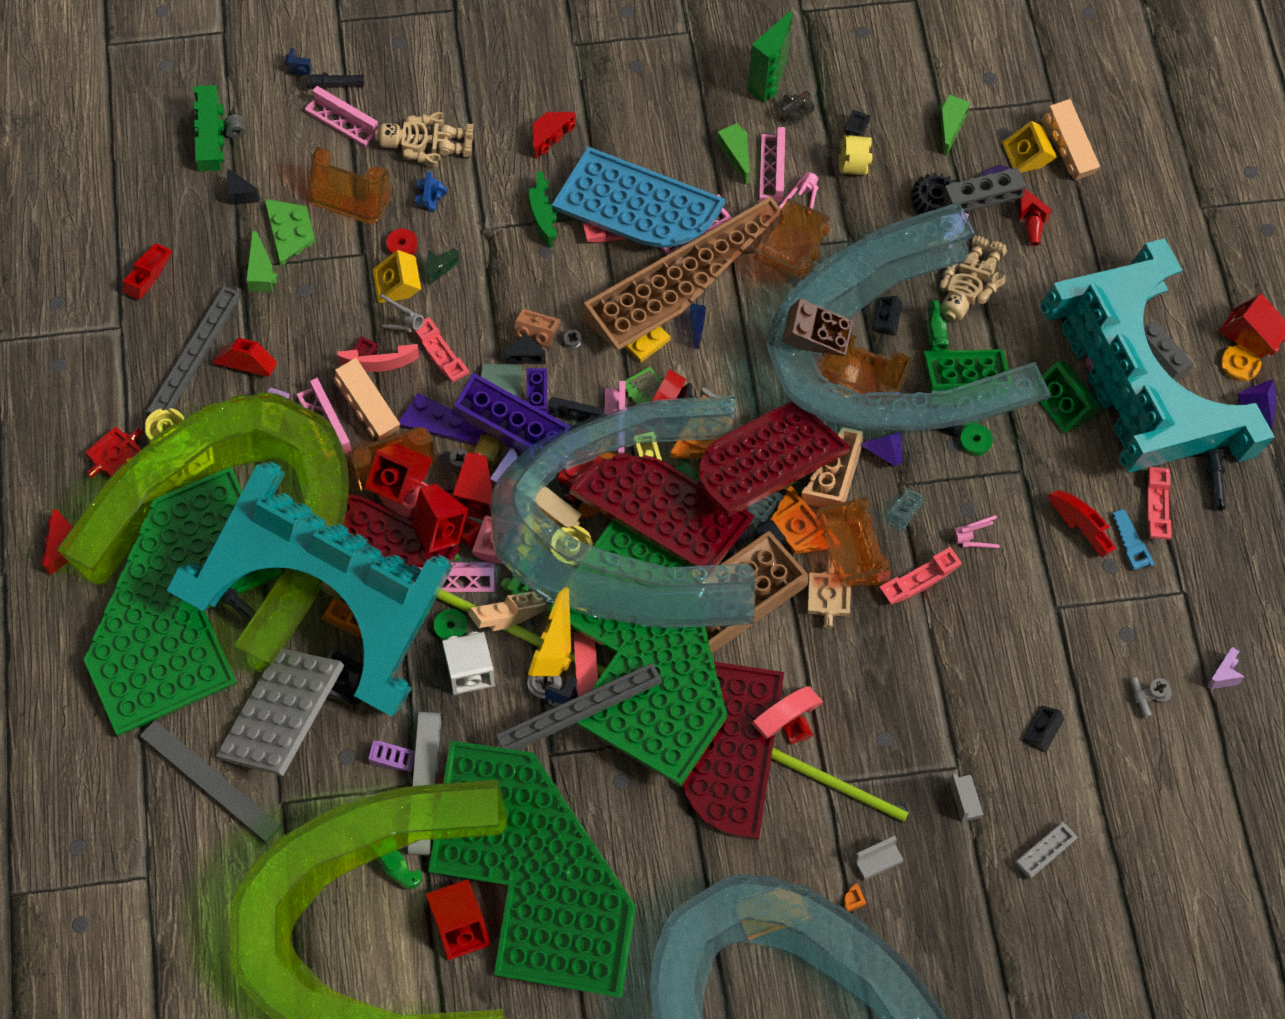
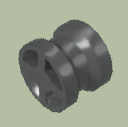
(234, 126)
(455, 463)

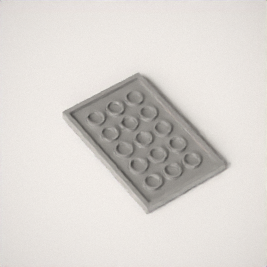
(280, 712)

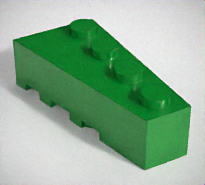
(208, 128)

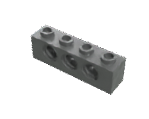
(992, 191)

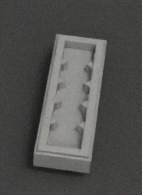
(1046, 850)

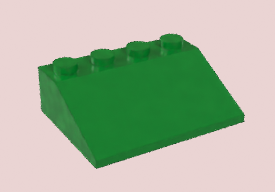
(769, 59)
(960, 367)

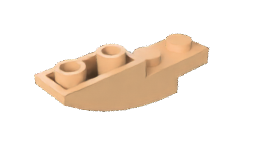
(513, 611)

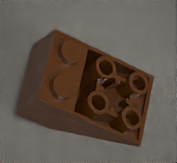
(816, 329)

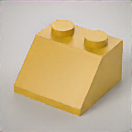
(1029, 148)
(397, 277)

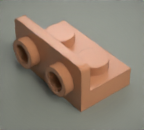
(537, 326)

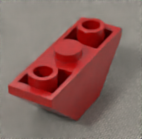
(551, 129)
(246, 356)
(58, 531)

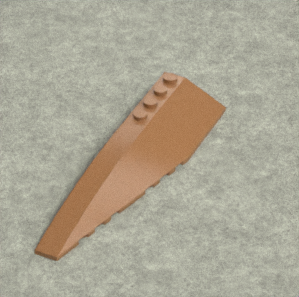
(675, 281)
(777, 580)

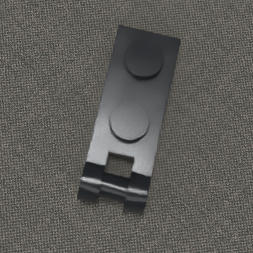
(572, 409)

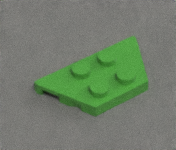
(290, 228)

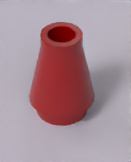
(1034, 229)

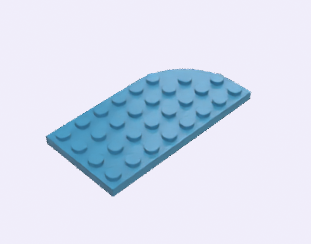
(636, 201)

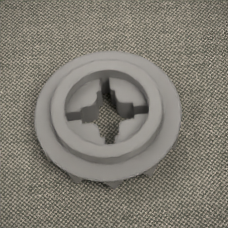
(536, 688)

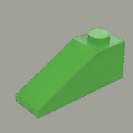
(952, 117)
(735, 147)
(260, 270)

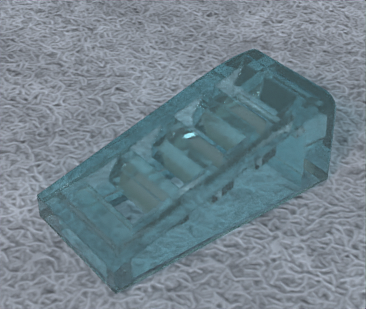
(766, 513)
(899, 519)

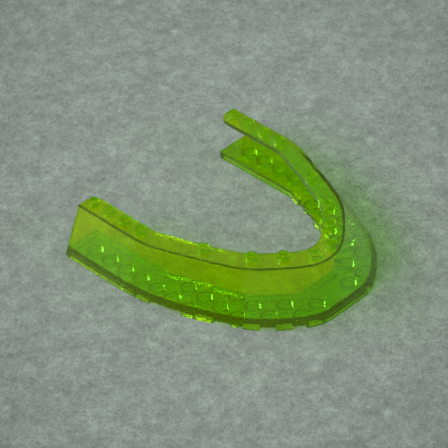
(203, 444)
(314, 856)

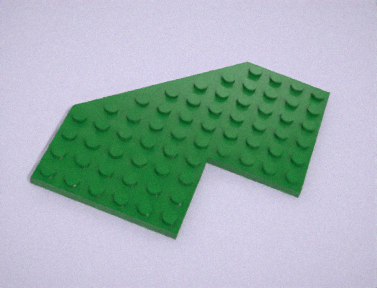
(151, 645)
(680, 717)
(564, 905)

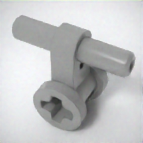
(1142, 696)

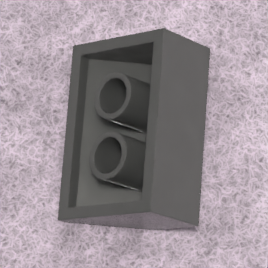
(1167, 352)

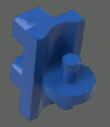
(432, 190)

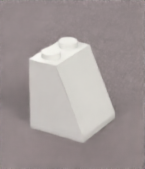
(469, 663)

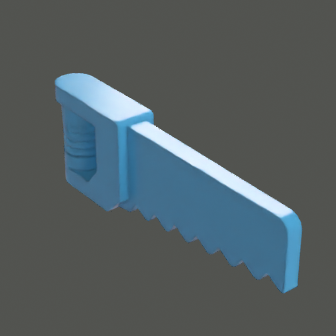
(1131, 541)

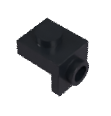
(857, 124)

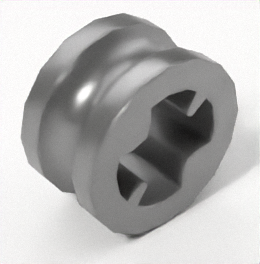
(572, 345)

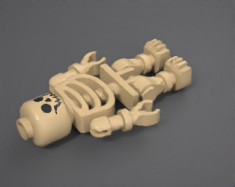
(391, 136)
(967, 286)

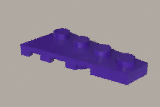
(439, 421)

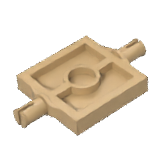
(827, 597)

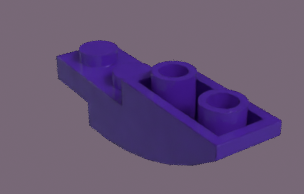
(537, 388)

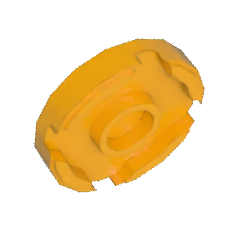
(1240, 363)

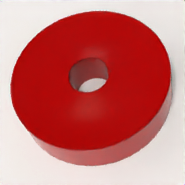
(402, 236)

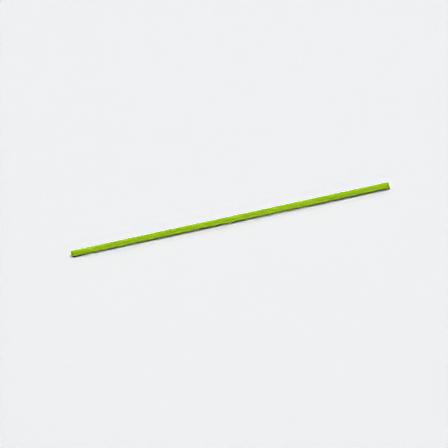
(777, 755)

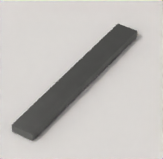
(195, 350)
(579, 708)
(210, 781)

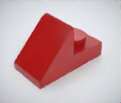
(1034, 206)

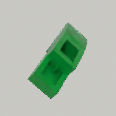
(542, 211)

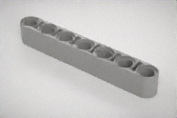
(426, 764)

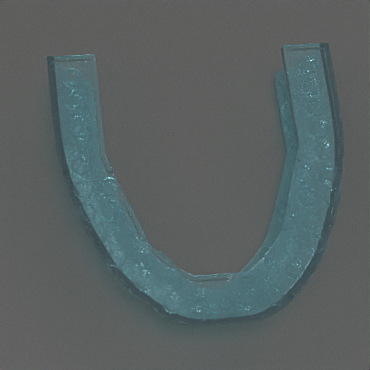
(852, 281)
(599, 580)
(788, 919)

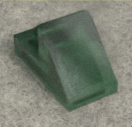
(439, 266)

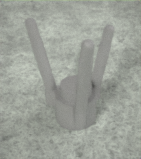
(411, 319)

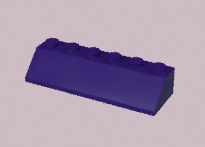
(504, 415)

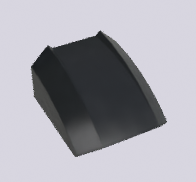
(348, 679)

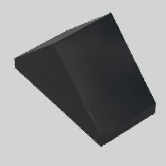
(240, 190)
(525, 352)

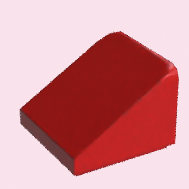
(798, 730)

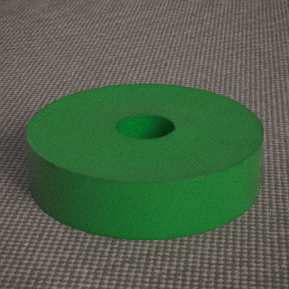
(979, 432)
(450, 617)

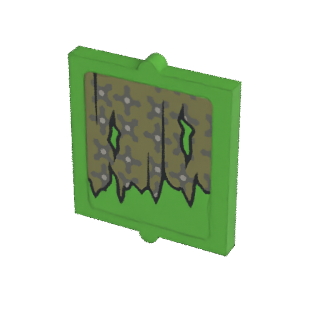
(643, 386)

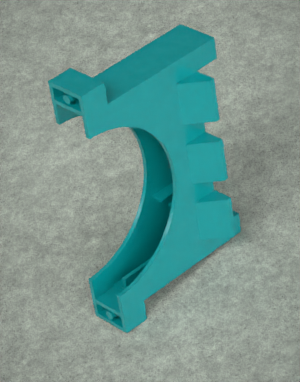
(1157, 414)
(381, 591)

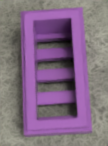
(390, 764)

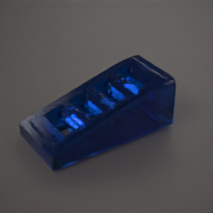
(697, 319)

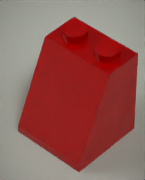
(1255, 326)
(397, 472)
(474, 486)
(438, 518)
(458, 919)

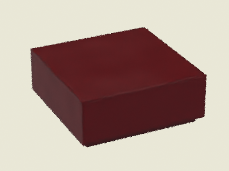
(365, 347)

